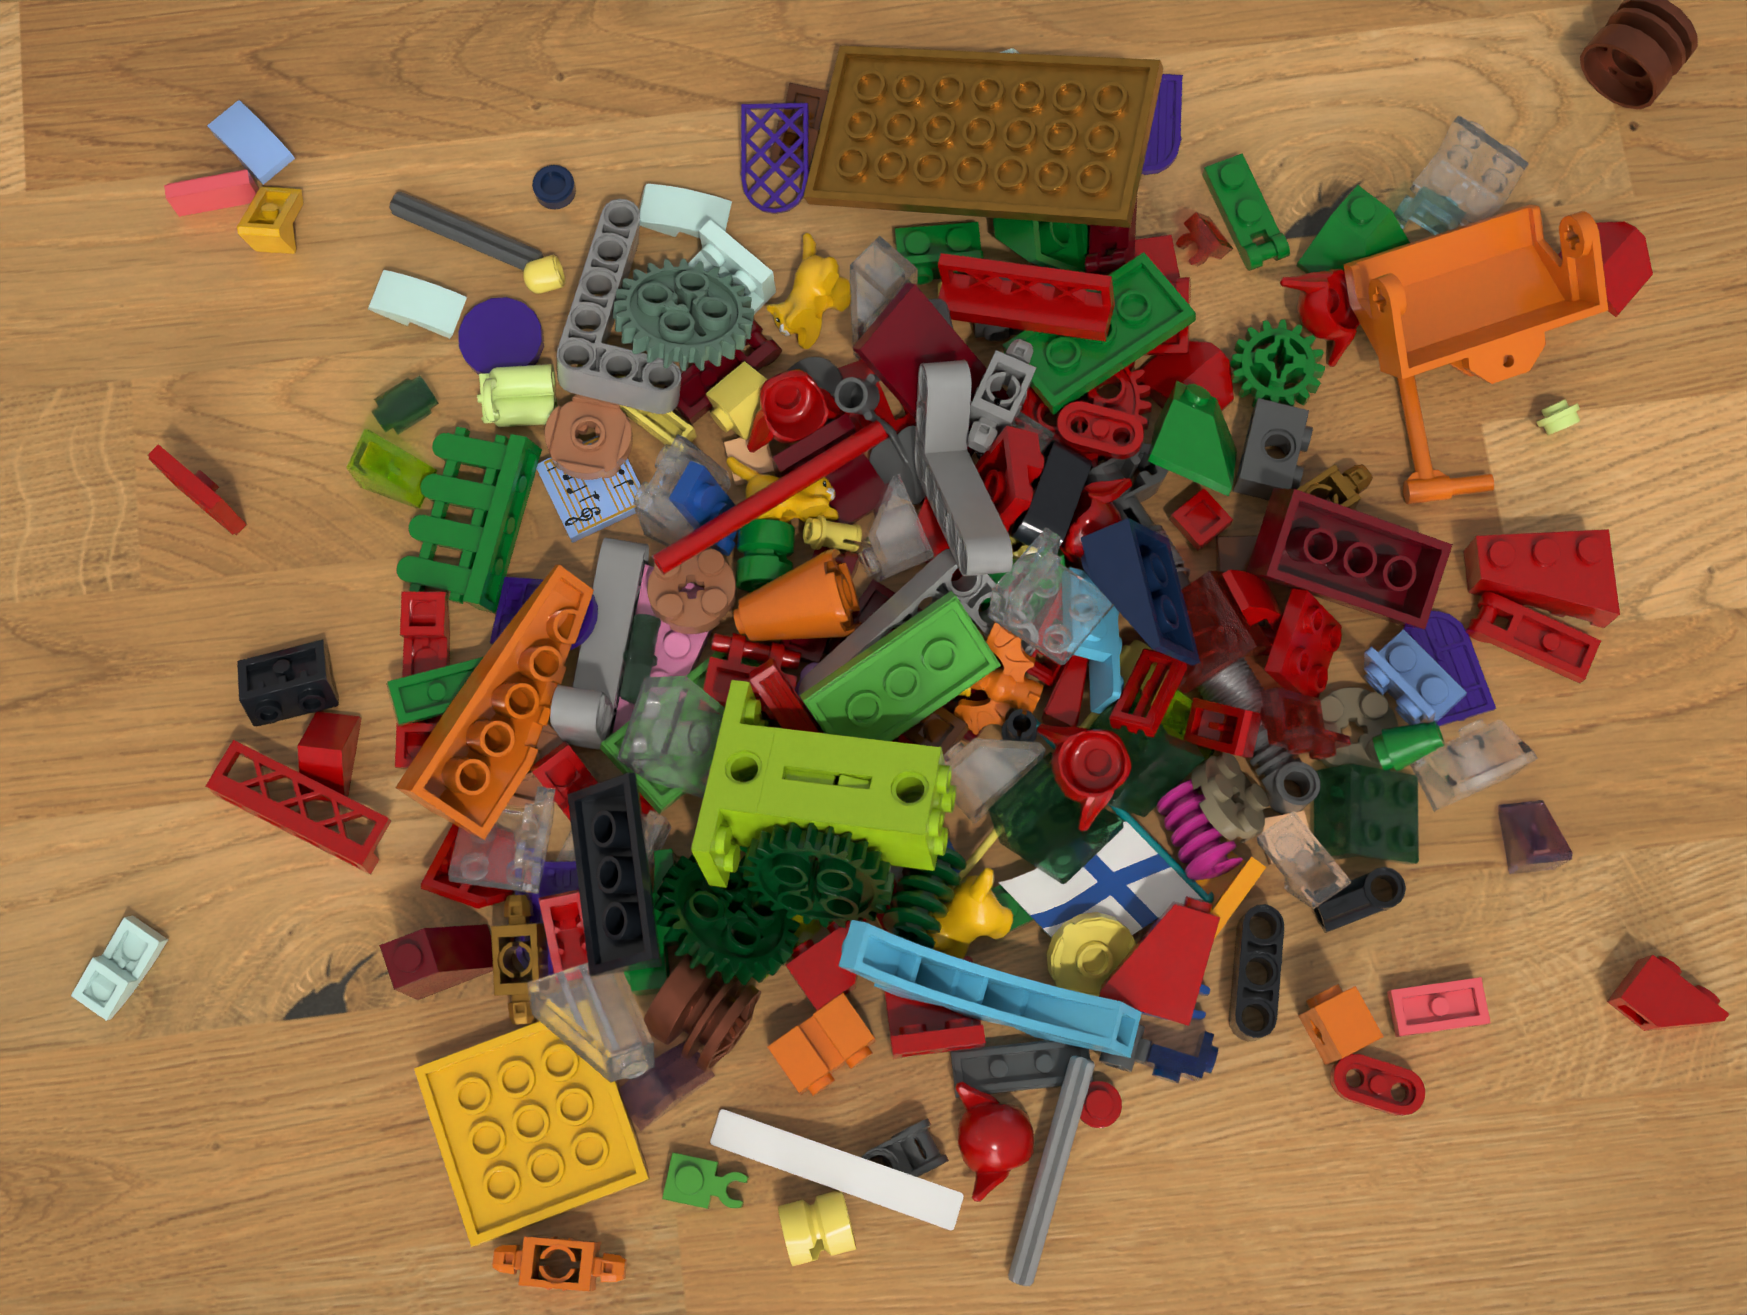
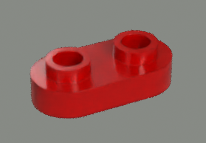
(1102, 427)
(1376, 1085)

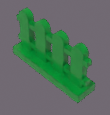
(495, 523)

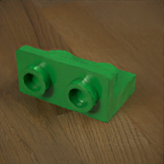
(926, 243)

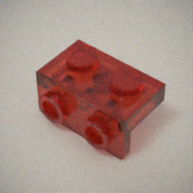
(1298, 724)

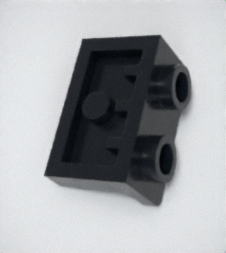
(286, 683)

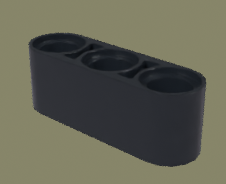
(1054, 494)
(1269, 954)

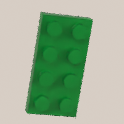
(1143, 317)

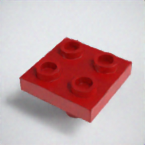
(1302, 645)

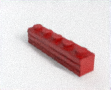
(781, 698)

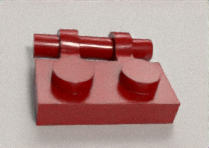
(721, 672)

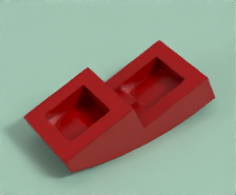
(1254, 598)
(564, 772)

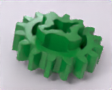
(1295, 361)

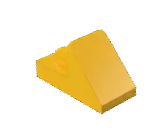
(270, 219)

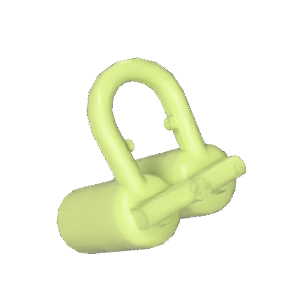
(518, 395)

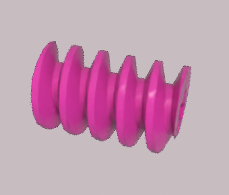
(1195, 834)

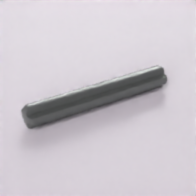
(463, 231)

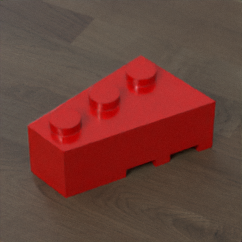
(1549, 571)

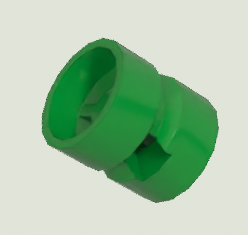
(765, 552)

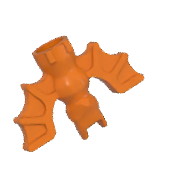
(1004, 686)

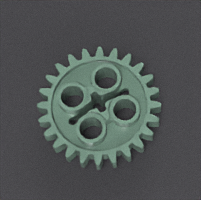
(683, 314)

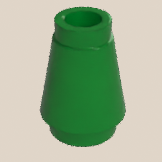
(1406, 744)

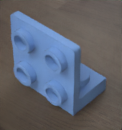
(1412, 679)

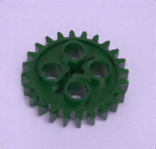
(847, 876)
(723, 925)

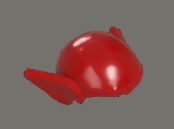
(1325, 308)
(791, 409)
(1093, 514)
(1087, 766)
(992, 1138)

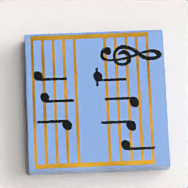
(590, 504)

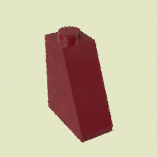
(438, 958)

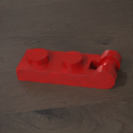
(1534, 637)

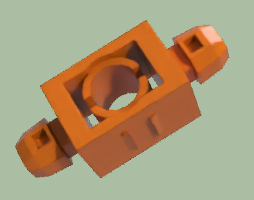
(510, 1259)

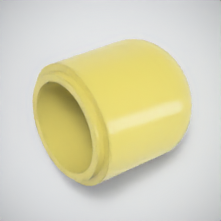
(544, 275)

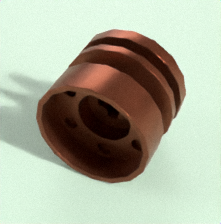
(1638, 52)
(701, 1010)

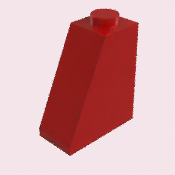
(1167, 963)

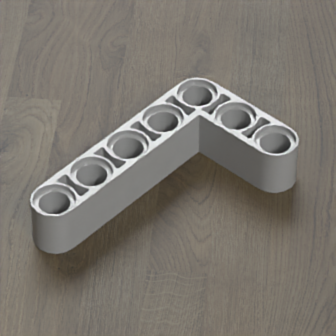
(596, 313)
(949, 475)
(932, 582)
(588, 710)

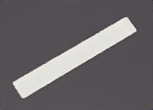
(837, 1169)

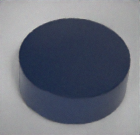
(554, 187)

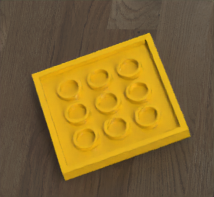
(527, 1131)

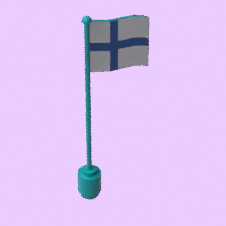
(1124, 880)

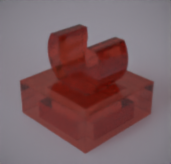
(1206, 236)

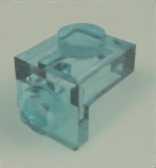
(1429, 211)

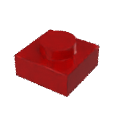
(1201, 519)

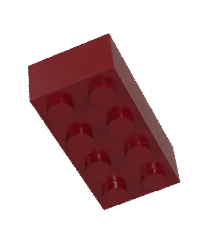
(1349, 558)

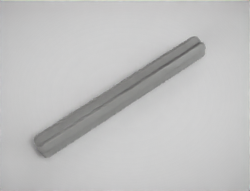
(1051, 1171)

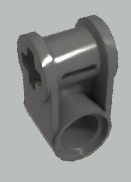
(904, 1154)

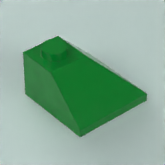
(1353, 232)
(1045, 242)
(1194, 439)

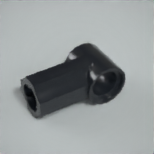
(1357, 900)

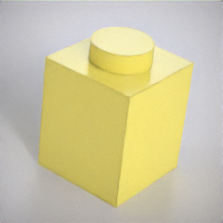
(737, 400)

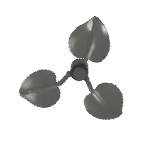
(861, 397)

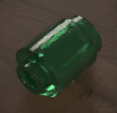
(404, 405)

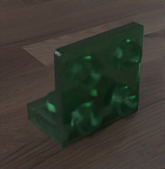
(1155, 762)
(1367, 813)
(1043, 824)

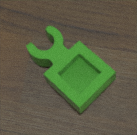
(695, 1182)

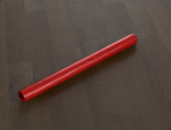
(769, 497)

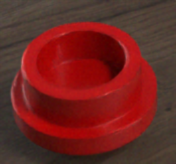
(1101, 1105)

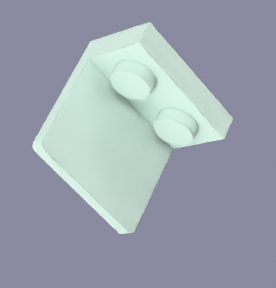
(733, 259)

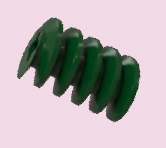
(920, 898)

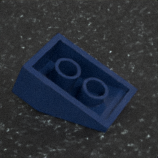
(1142, 582)

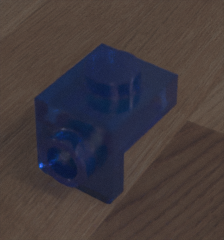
(1172, 1064)

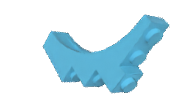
(988, 994)

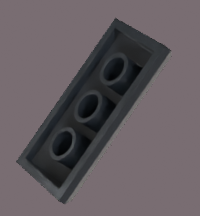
(614, 877)

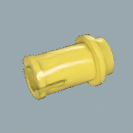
(831, 534)

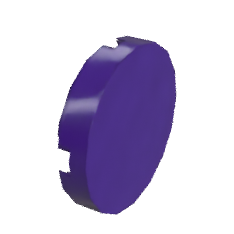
(500, 335)

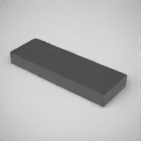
(1014, 1066)

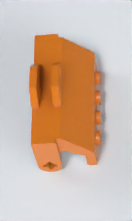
(1478, 294)

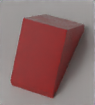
(1222, 727)
(329, 751)

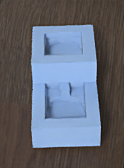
(251, 142)

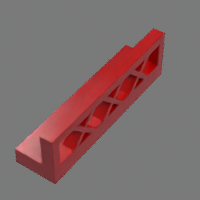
(1025, 301)
(292, 822)

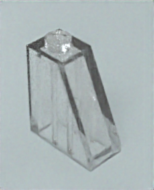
(595, 1020)

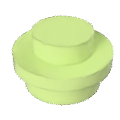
(1559, 416)

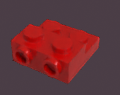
(1009, 470)

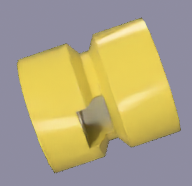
(816, 1227)

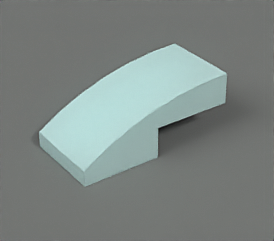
(681, 210)
(418, 302)
(120, 969)

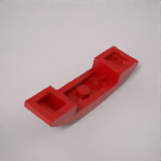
(425, 648)

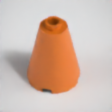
(802, 603)

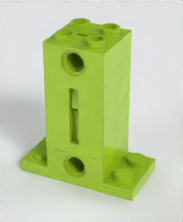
(782, 776)

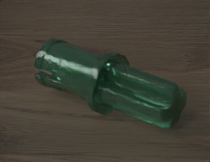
(640, 655)

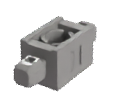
(1006, 369)

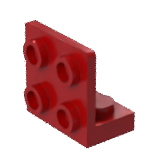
(928, 1028)

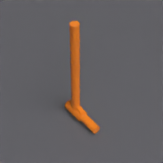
(1426, 483)

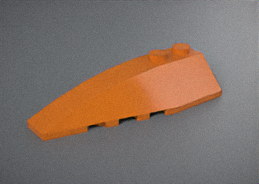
(496, 719)

